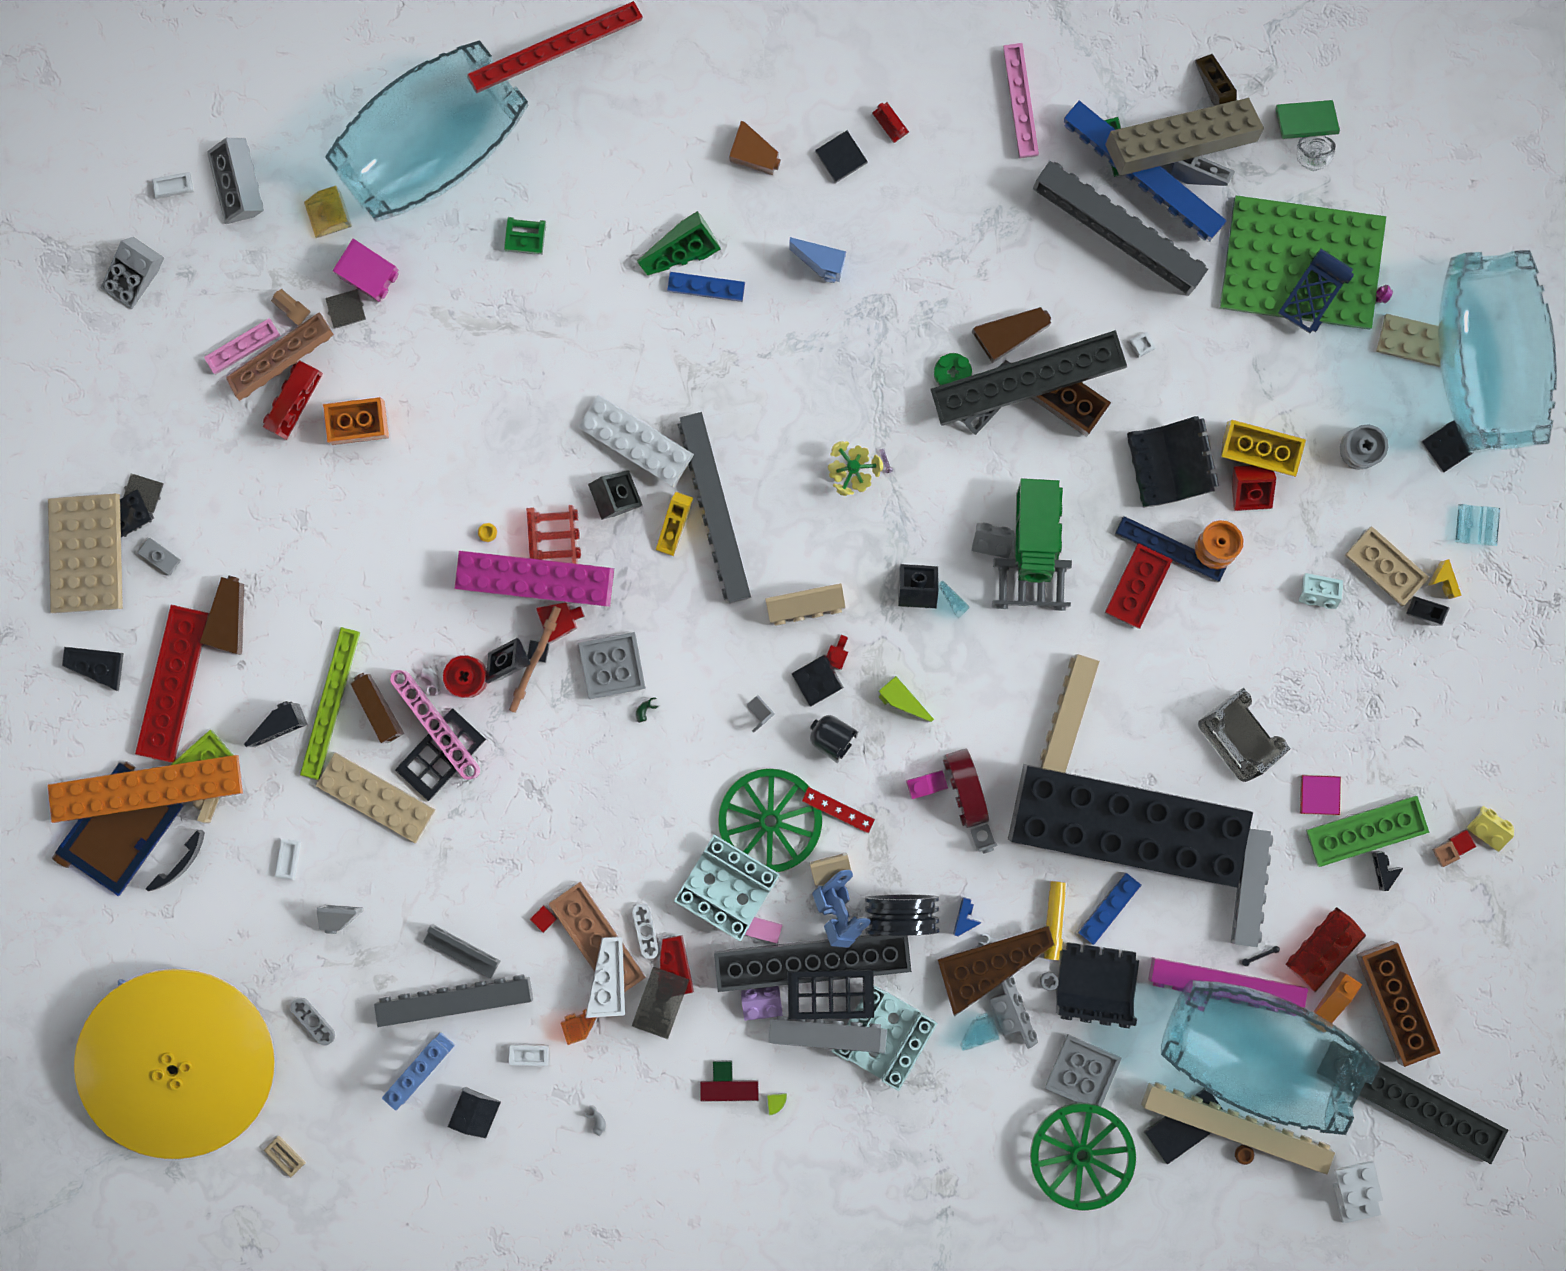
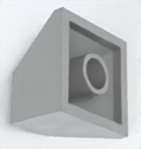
(335, 918)

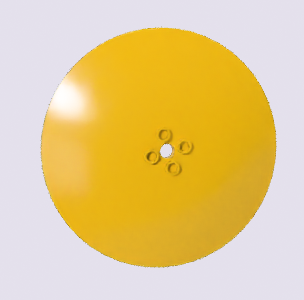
(183, 1022)

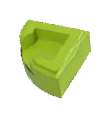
(776, 1102)

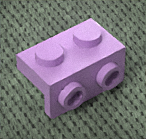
(761, 1003)

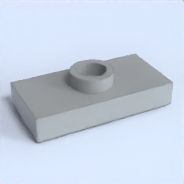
(159, 556)

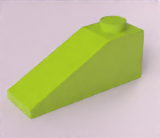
(901, 698)

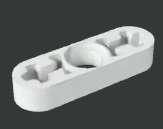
(640, 937)

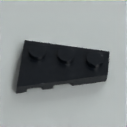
(98, 665)

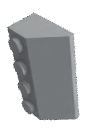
(235, 180)

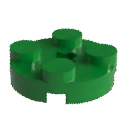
(948, 361)

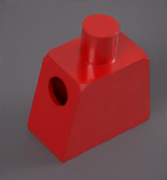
(565, 619)

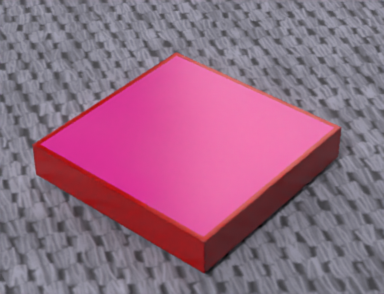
(1320, 795)

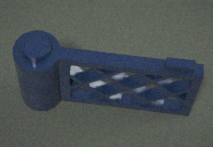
(1332, 271)

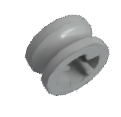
(1046, 976)

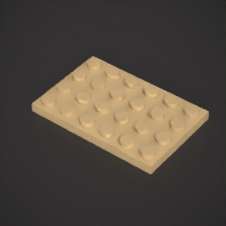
(85, 553)

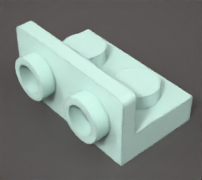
(1321, 591)

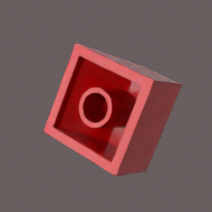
(1253, 488)

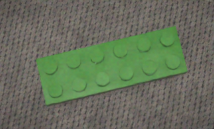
(1367, 831)

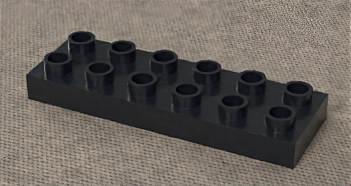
(1130, 825)

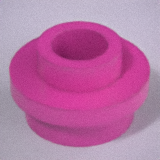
(1384, 294)

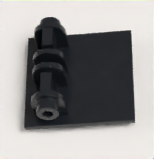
(1447, 446)
(133, 513)

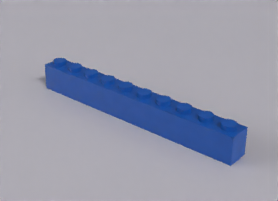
(1154, 180)

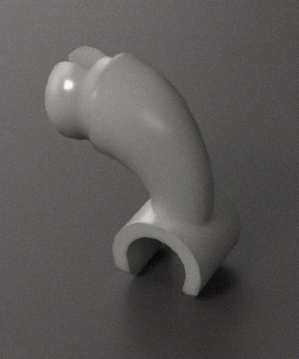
(600, 1124)

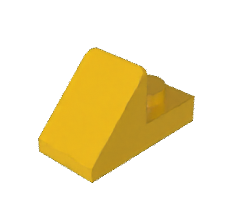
(1445, 574)

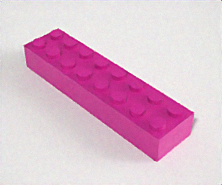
(534, 578)

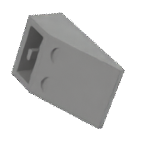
(131, 271)

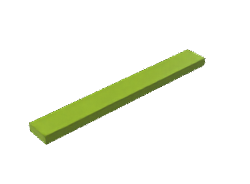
(330, 703)

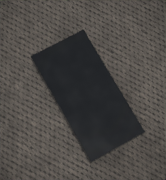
(1174, 1137)

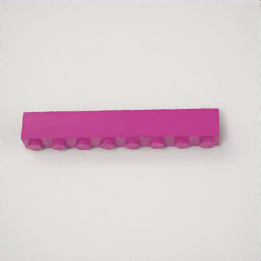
(1178, 974)

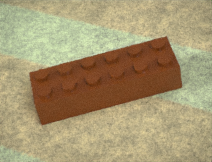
(1398, 1003)

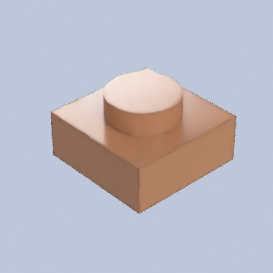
(1446, 854)

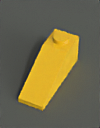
(674, 523)

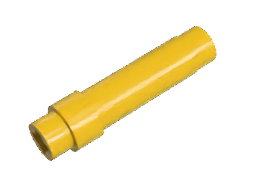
(1055, 918)

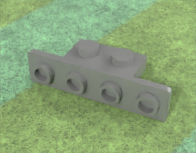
(1012, 1014)

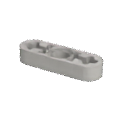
(321, 1021)

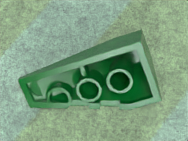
(685, 242)

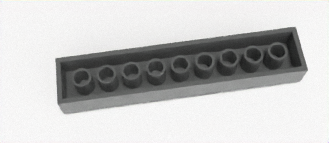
(1120, 228)
(771, 963)

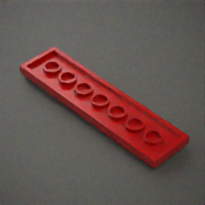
(172, 684)

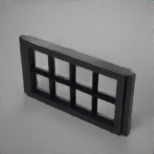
(414, 780)
(868, 994)

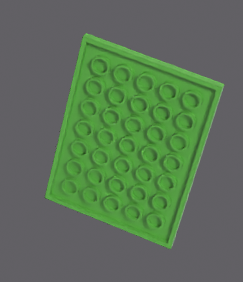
(1274, 246)

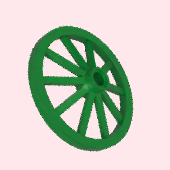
(743, 781)
(1125, 1177)

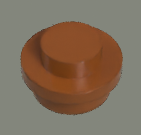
(1244, 1154)

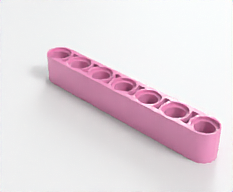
(426, 720)

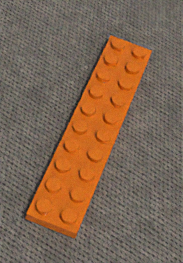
(145, 789)

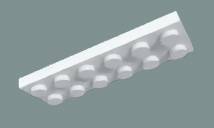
(636, 440)

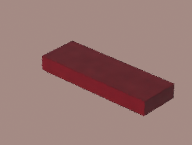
(729, 1090)

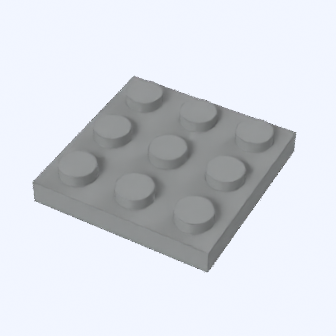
(612, 665)
(1082, 1072)

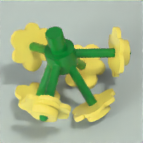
(855, 463)

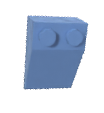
(822, 259)

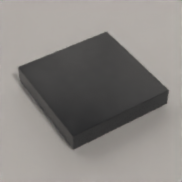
(841, 156)

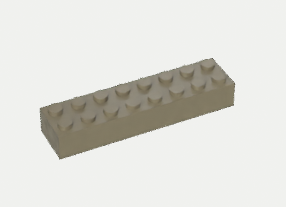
(1184, 136)

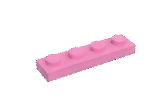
(242, 346)

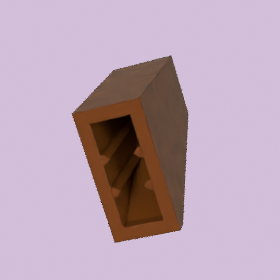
(753, 151)

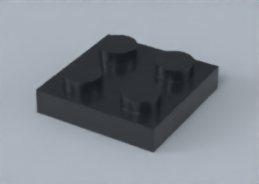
(817, 680)

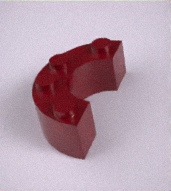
(968, 788)

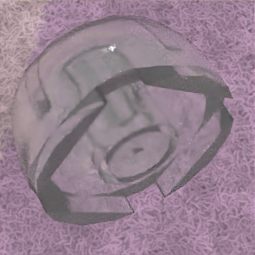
(1315, 152)

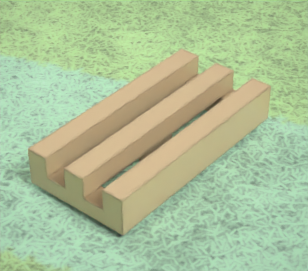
(290, 1151)

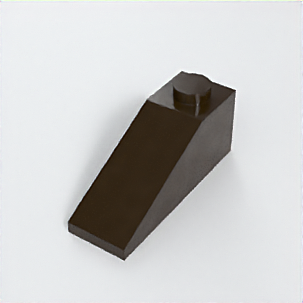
(1215, 80)

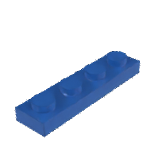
(706, 286)
(1109, 908)

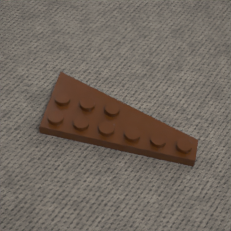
(982, 969)

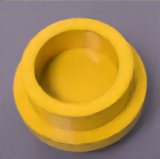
(487, 532)

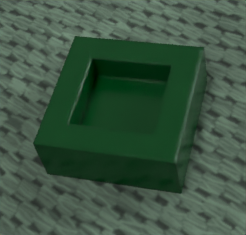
(722, 1070)

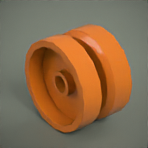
(1219, 544)

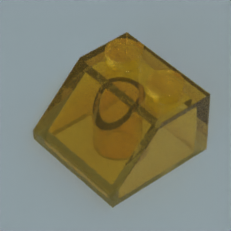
(327, 212)

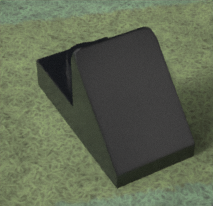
(1428, 611)
(1385, 876)

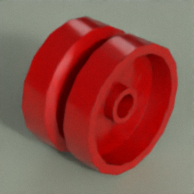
(454, 676)

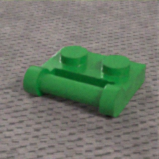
(523, 241)

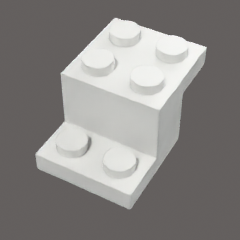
(1358, 1192)

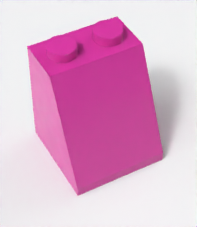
(366, 270)

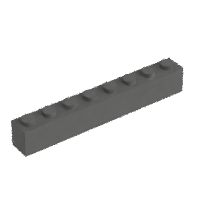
(454, 1001)

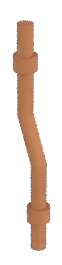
(550, 626)

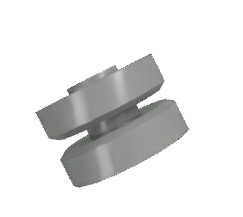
(1375, 447)

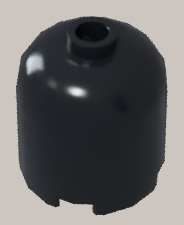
(832, 736)

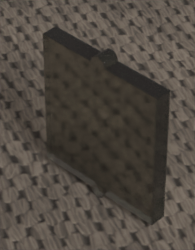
(345, 308)
(148, 488)

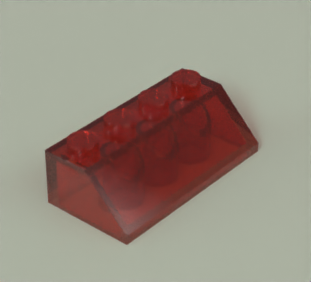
(1325, 949)

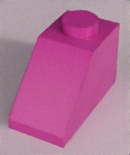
(927, 784)

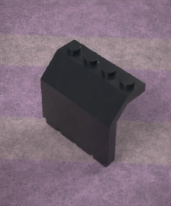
(1172, 462)
(1097, 985)

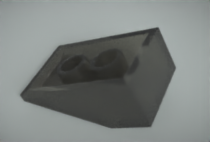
(660, 1002)

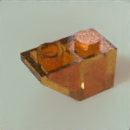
(577, 1027)

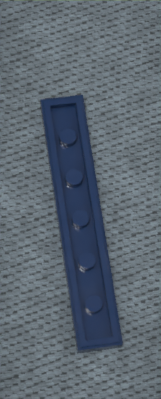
(1166, 546)

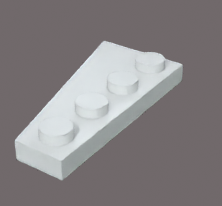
(608, 981)

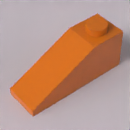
(1338, 997)

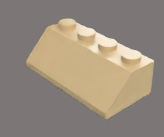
(805, 603)

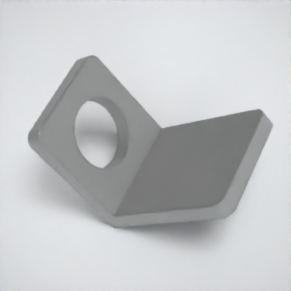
(760, 710)
(987, 845)

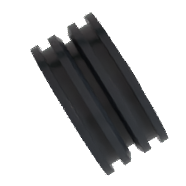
(902, 915)

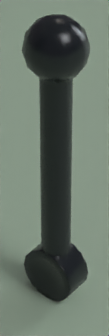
(1246, 962)

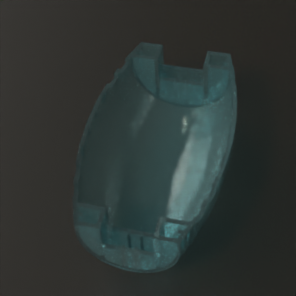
(424, 133)
(1497, 351)
(1267, 1055)

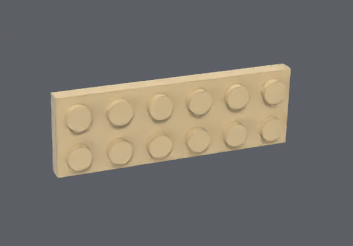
(375, 797)

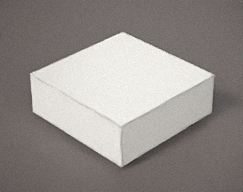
(1142, 344)

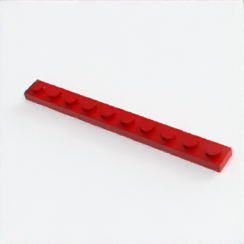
(554, 47)

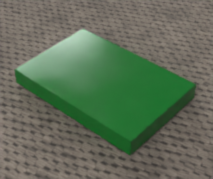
(1307, 119)

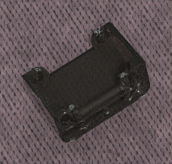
(1241, 738)

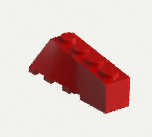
(292, 400)

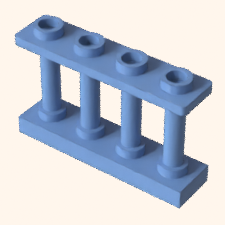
(418, 1071)

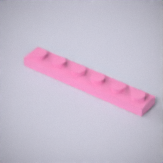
(1020, 100)

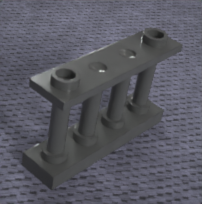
(1003, 566)

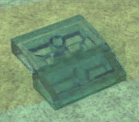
(1477, 525)

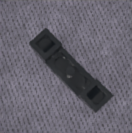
(194, 845)

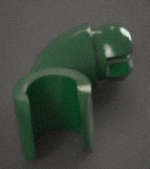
(641, 710)

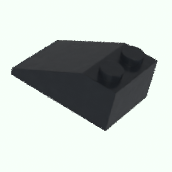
(278, 723)

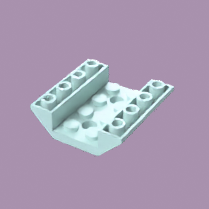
(734, 875)
(903, 1041)

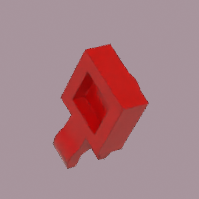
(837, 655)

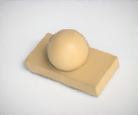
(207, 809)

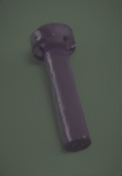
(888, 469)

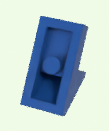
(963, 923)

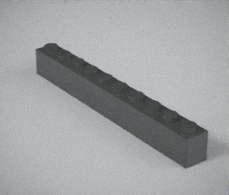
(715, 508)

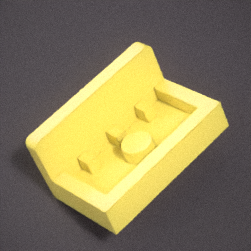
(1491, 828)

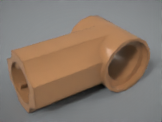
(294, 309)

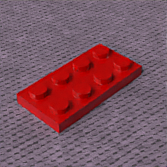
(1138, 586)

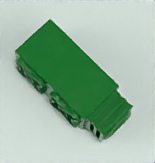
(1038, 529)

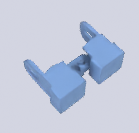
(832, 900)

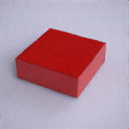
(1462, 842)
(543, 918)

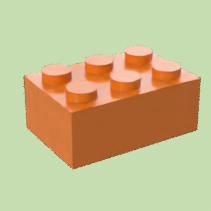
(356, 421)

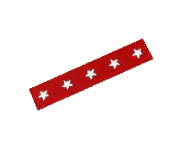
(838, 810)

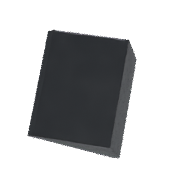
(506, 661)

